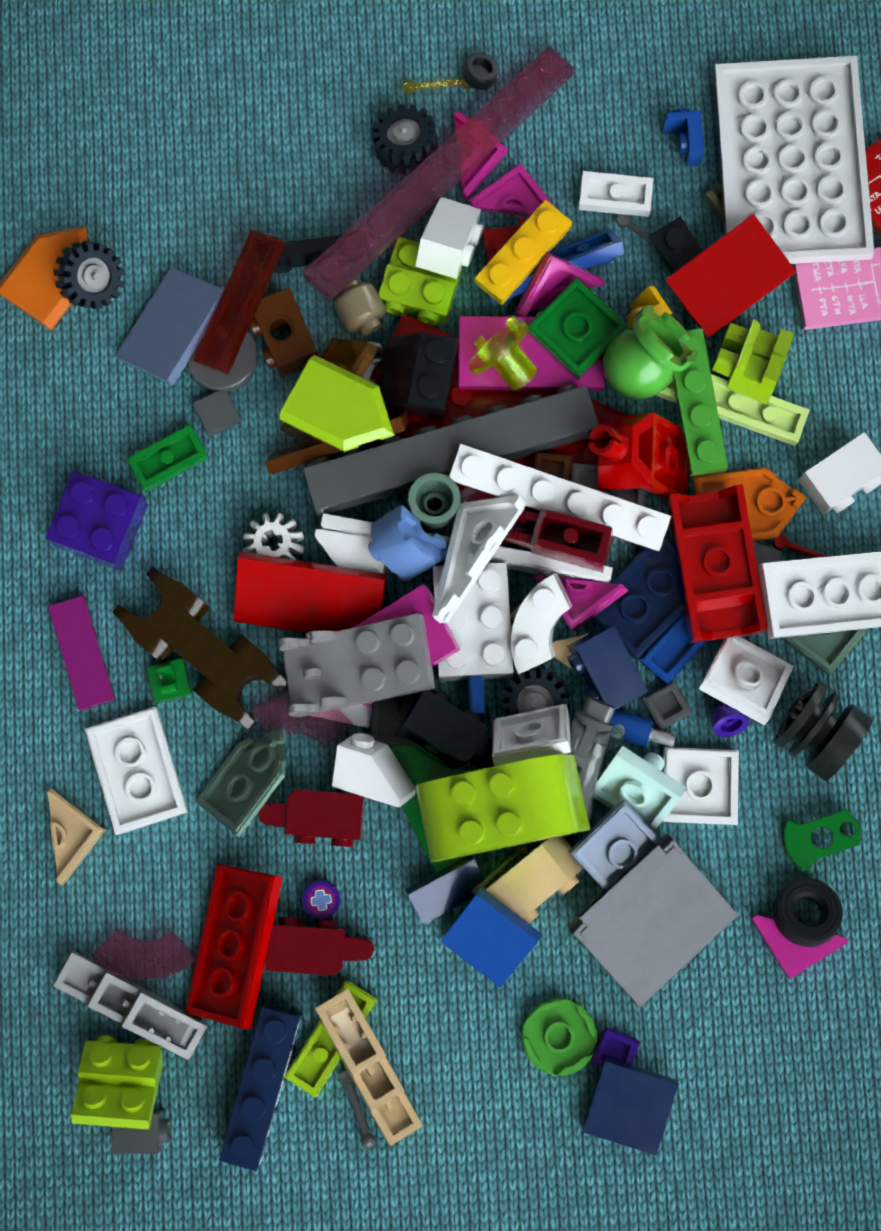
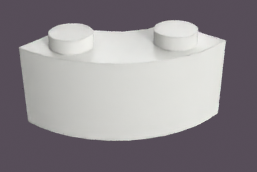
(535, 623)

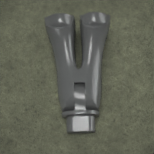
(589, 743)

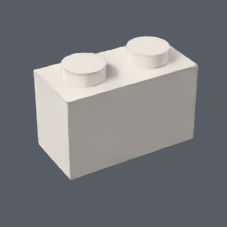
(449, 238)
(843, 475)

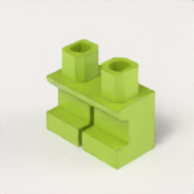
(758, 364)

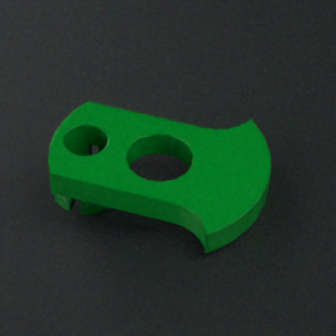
(805, 852)

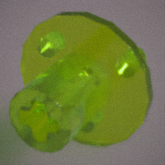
(505, 355)

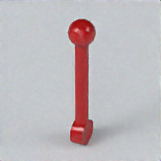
(781, 543)

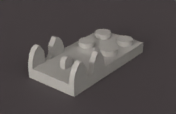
(357, 665)

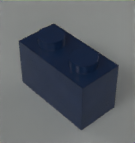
(606, 667)

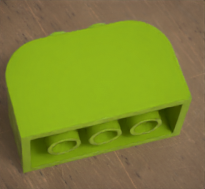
(502, 806)

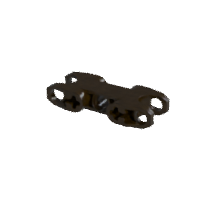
(178, 629)

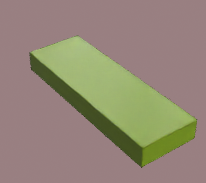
(318, 1054)

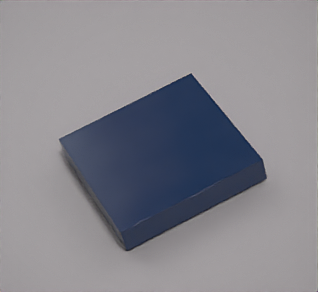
(630, 1106)

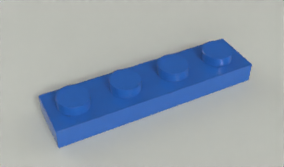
(585, 253)

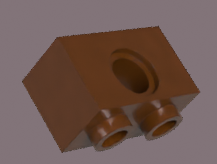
(280, 312)

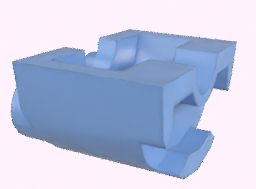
(404, 545)

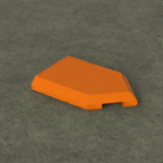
(31, 278)
(767, 498)

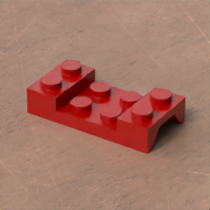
(717, 565)

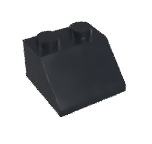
(418, 373)

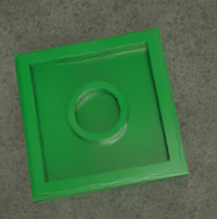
(576, 328)

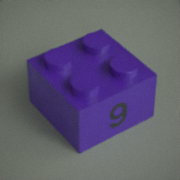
(97, 520)

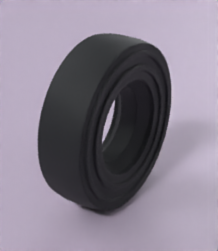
(798, 932)

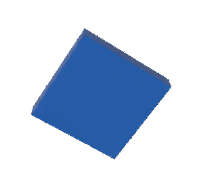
(491, 937)

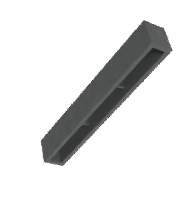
(396, 464)

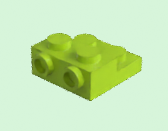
(415, 289)
(117, 1083)

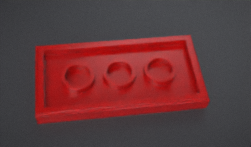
(304, 594)
(233, 946)

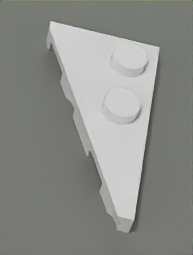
(474, 539)

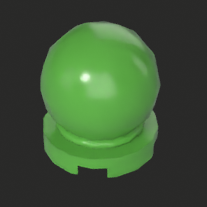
(644, 357)

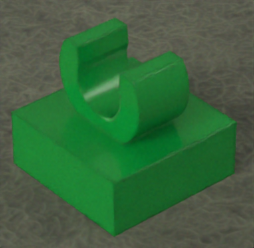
(169, 681)

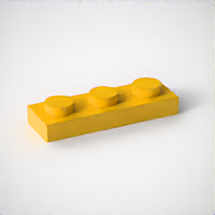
(523, 252)

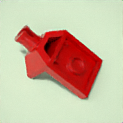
(640, 453)

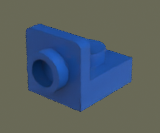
(690, 136)

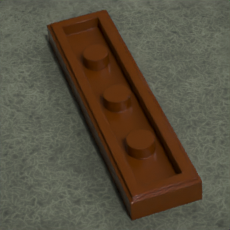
(313, 450)

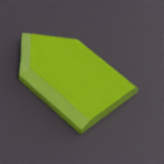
(336, 406)

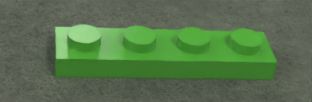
(699, 412)

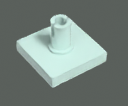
(639, 784)

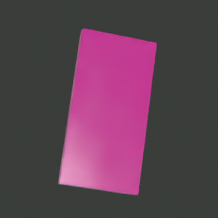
(550, 373)

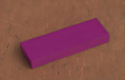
(82, 653)

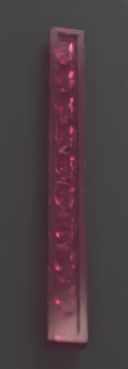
(438, 173)

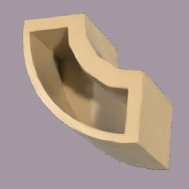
(537, 878)

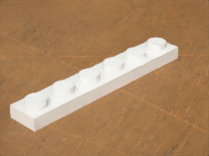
(548, 492)

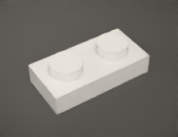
(616, 193)

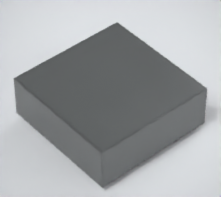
(217, 412)
(666, 706)

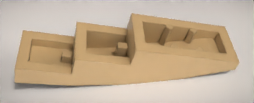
(368, 1067)

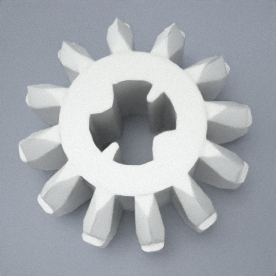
(283, 533)

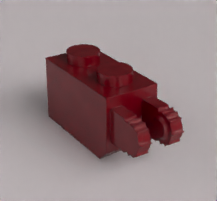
(565, 539)
(318, 815)
(312, 948)

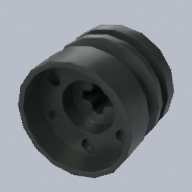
(822, 730)

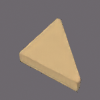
(71, 834)

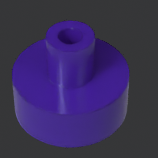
(727, 720)

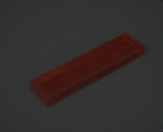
(239, 302)

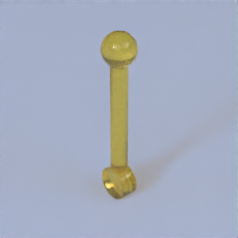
(409, 86)

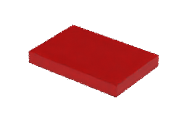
(730, 276)

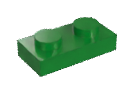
(167, 458)

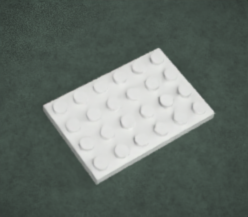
(796, 155)

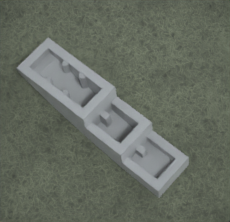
(130, 1005)

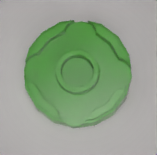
(559, 1036)

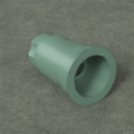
(434, 491)

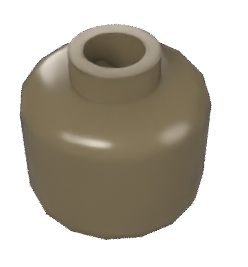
(359, 307)

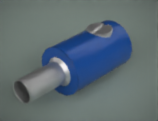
(640, 730)

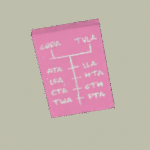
(839, 291)

